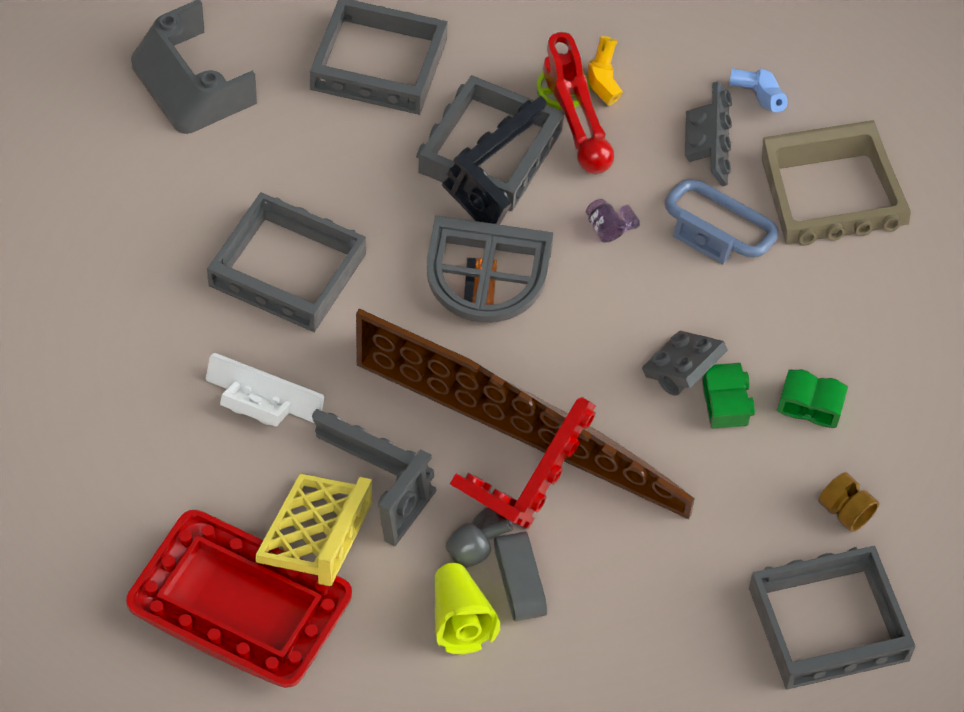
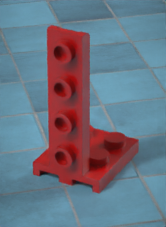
(546, 473)

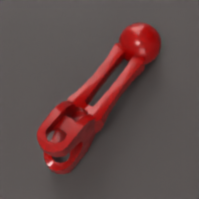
(567, 79)

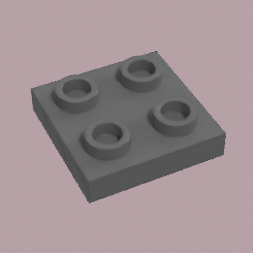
(683, 361)

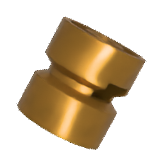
(850, 503)

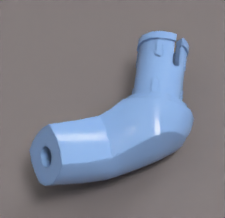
(764, 83)

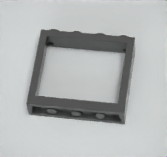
(370, 88)
(504, 100)
(270, 298)
(844, 662)

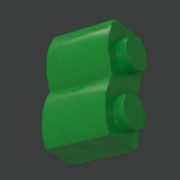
(727, 396)
(812, 398)

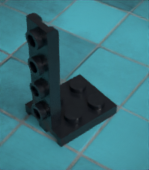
(471, 184)

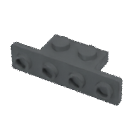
(709, 133)

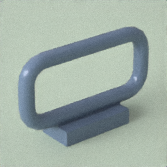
(709, 238)

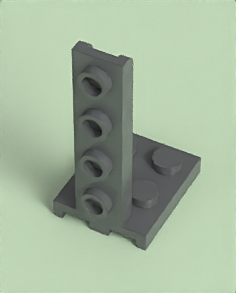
(412, 487)

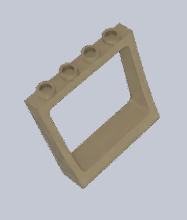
(824, 146)

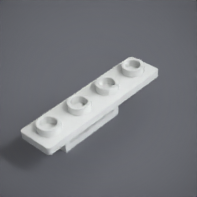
(260, 393)

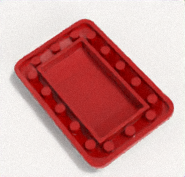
(226, 604)

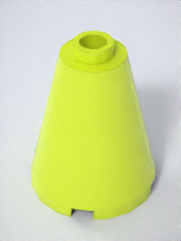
(462, 611)

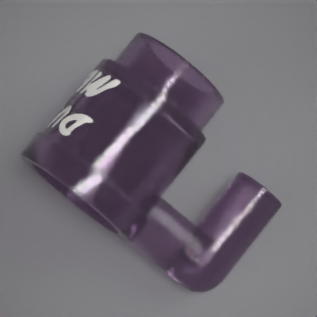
(607, 221)

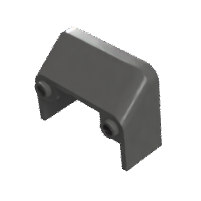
(183, 97)

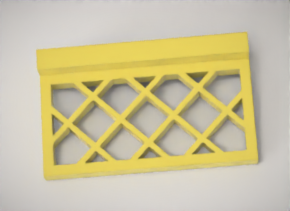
(339, 531)

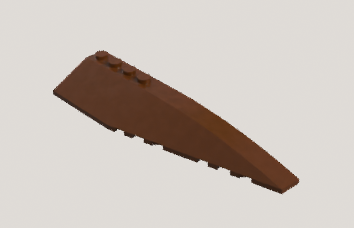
(503, 406)

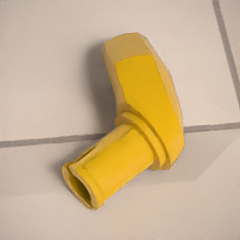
(601, 72)

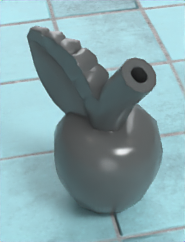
(470, 542)

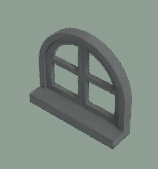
(491, 238)

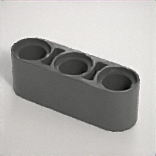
(520, 576)

